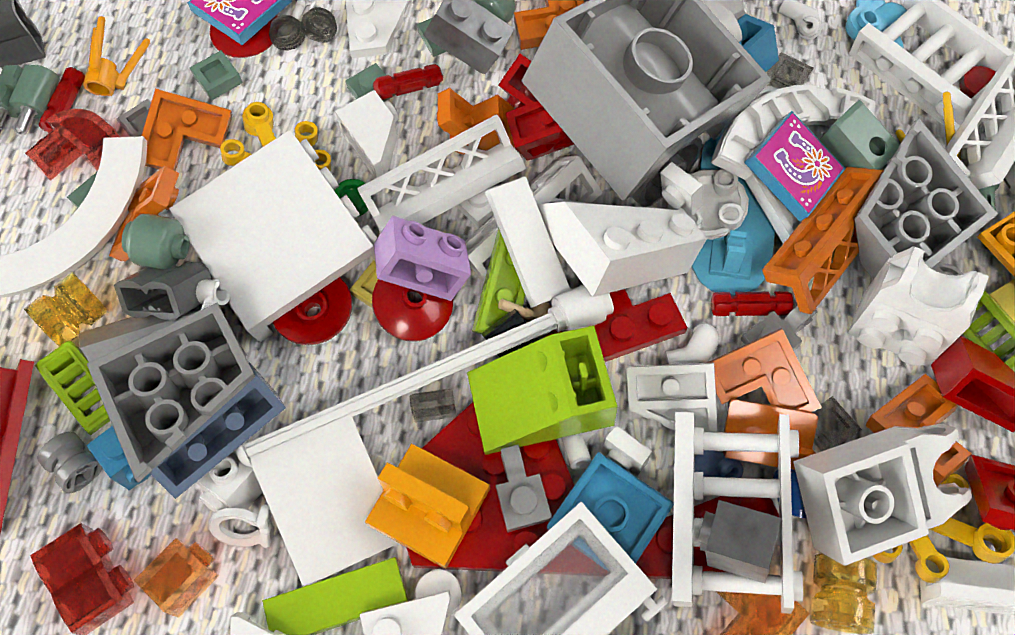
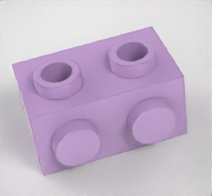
(421, 258)

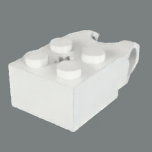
(916, 308)
(877, 491)

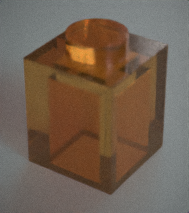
(177, 576)

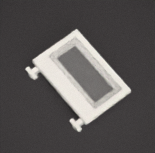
(563, 585)

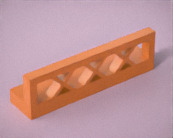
(812, 243)

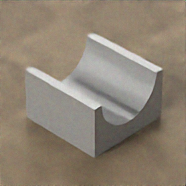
(641, 82)

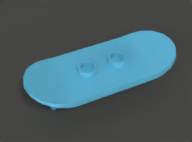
(735, 260)

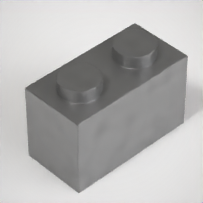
(469, 33)
(739, 540)

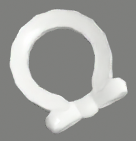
(262, 521)

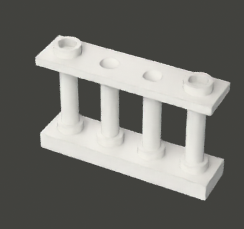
(909, 73)
(691, 486)

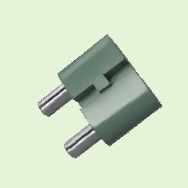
(25, 93)

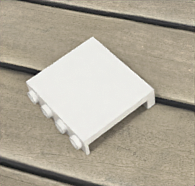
(274, 231)

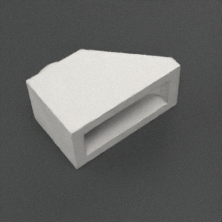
(370, 130)

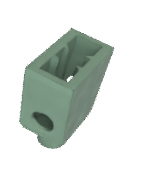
(860, 139)

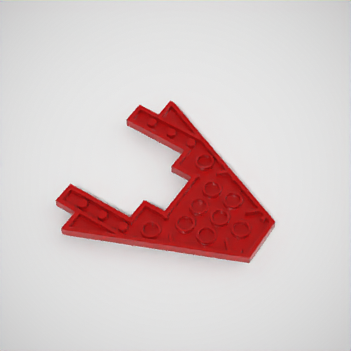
(487, 542)

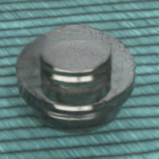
(319, 25)
(286, 32)

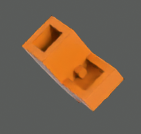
(458, 115)

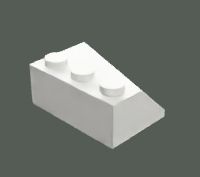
(622, 244)

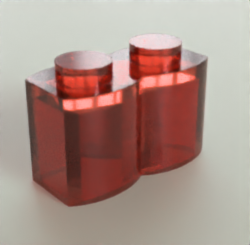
(83, 578)

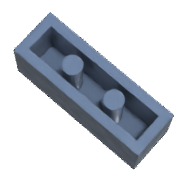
(219, 435)

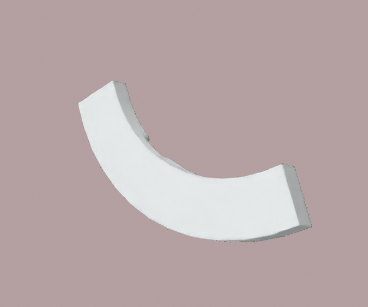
(753, 124)
(88, 228)

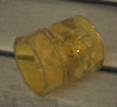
(63, 313)
(843, 595)

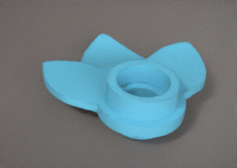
(876, 13)

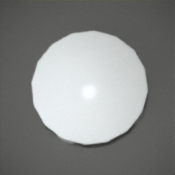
(723, 203)

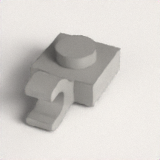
(790, 324)
(522, 497)

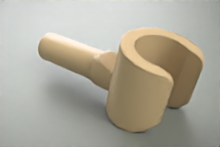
(526, 313)

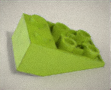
(543, 391)

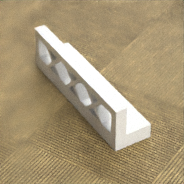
(995, 155)
(453, 185)
(545, 188)
(972, 587)

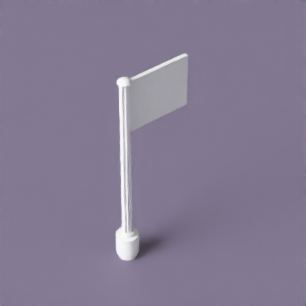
(322, 475)

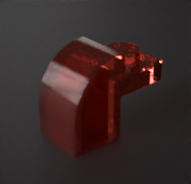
(73, 136)

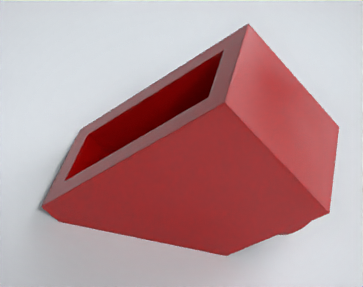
(977, 382)

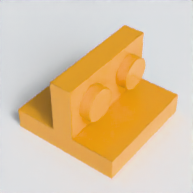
(427, 504)

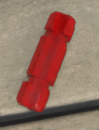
(408, 81)
(63, 95)
(752, 303)

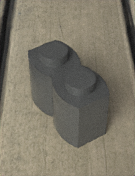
(18, 36)
(162, 291)

